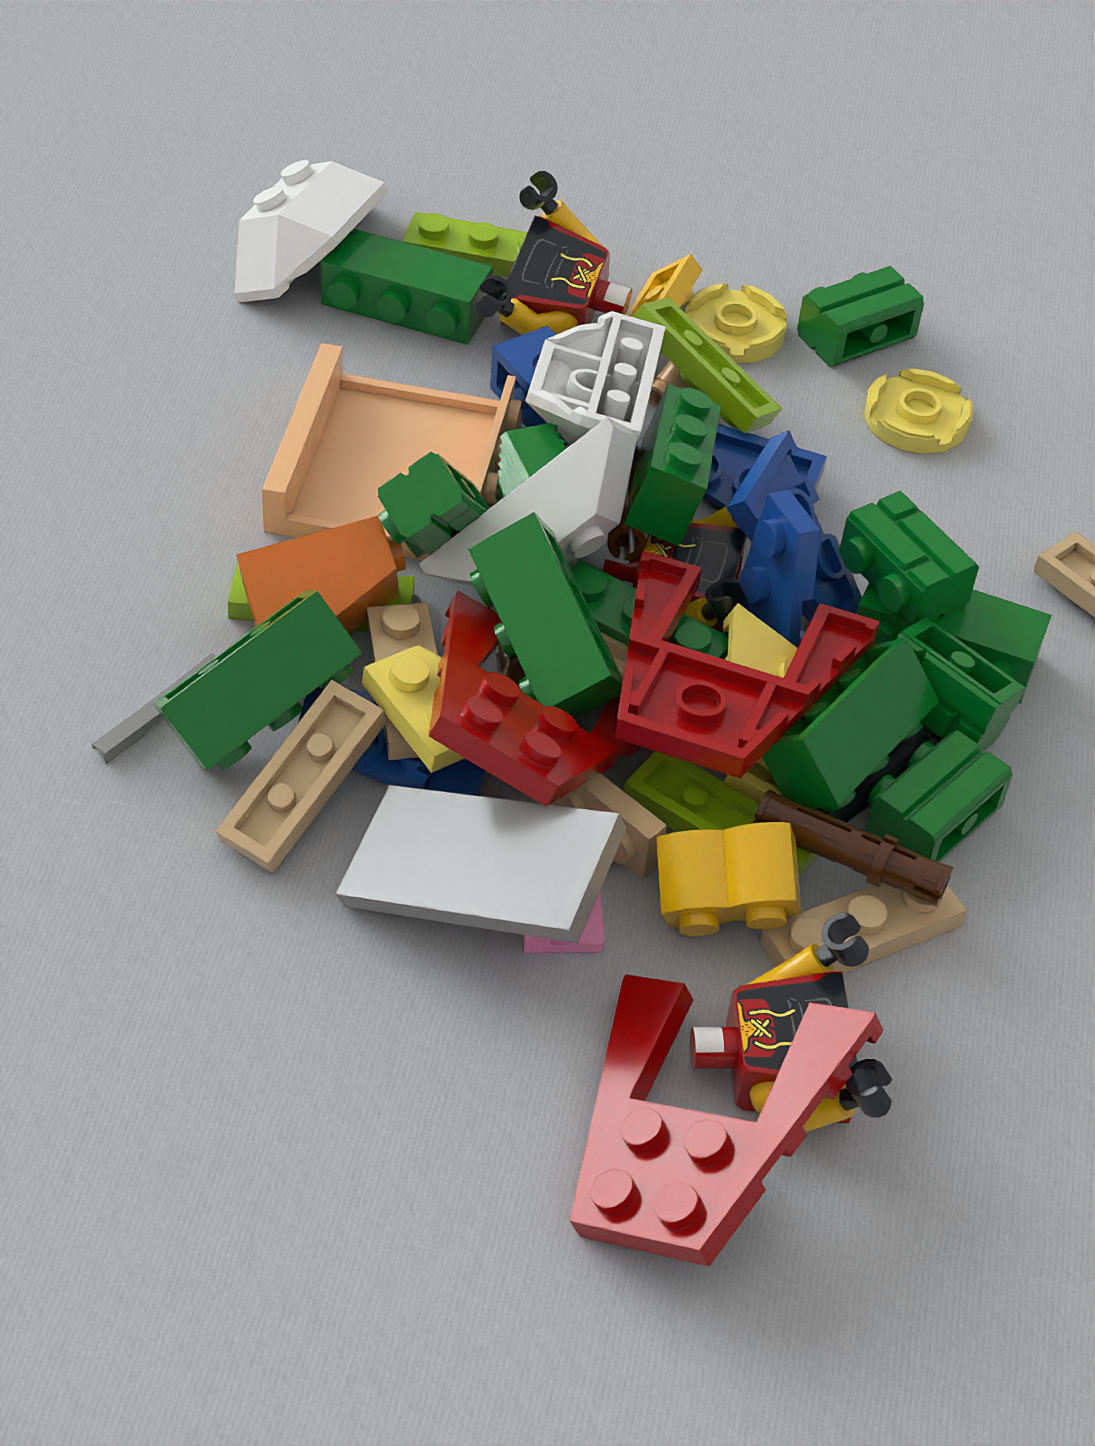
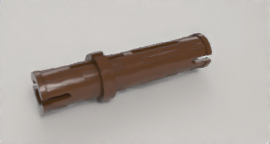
(863, 852)

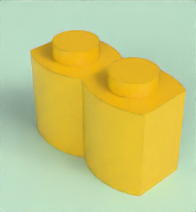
(729, 877)

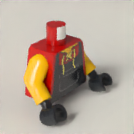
(557, 273)
(708, 543)
(767, 1016)

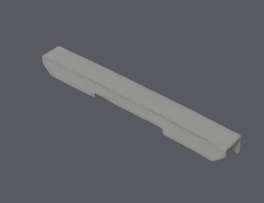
(135, 725)

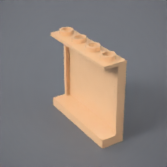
(362, 432)

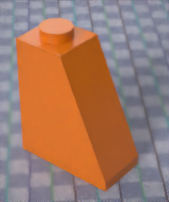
(346, 564)

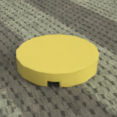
(742, 323)
(918, 411)

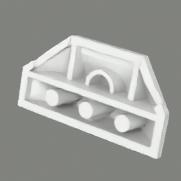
(299, 225)
(597, 375)
(574, 495)

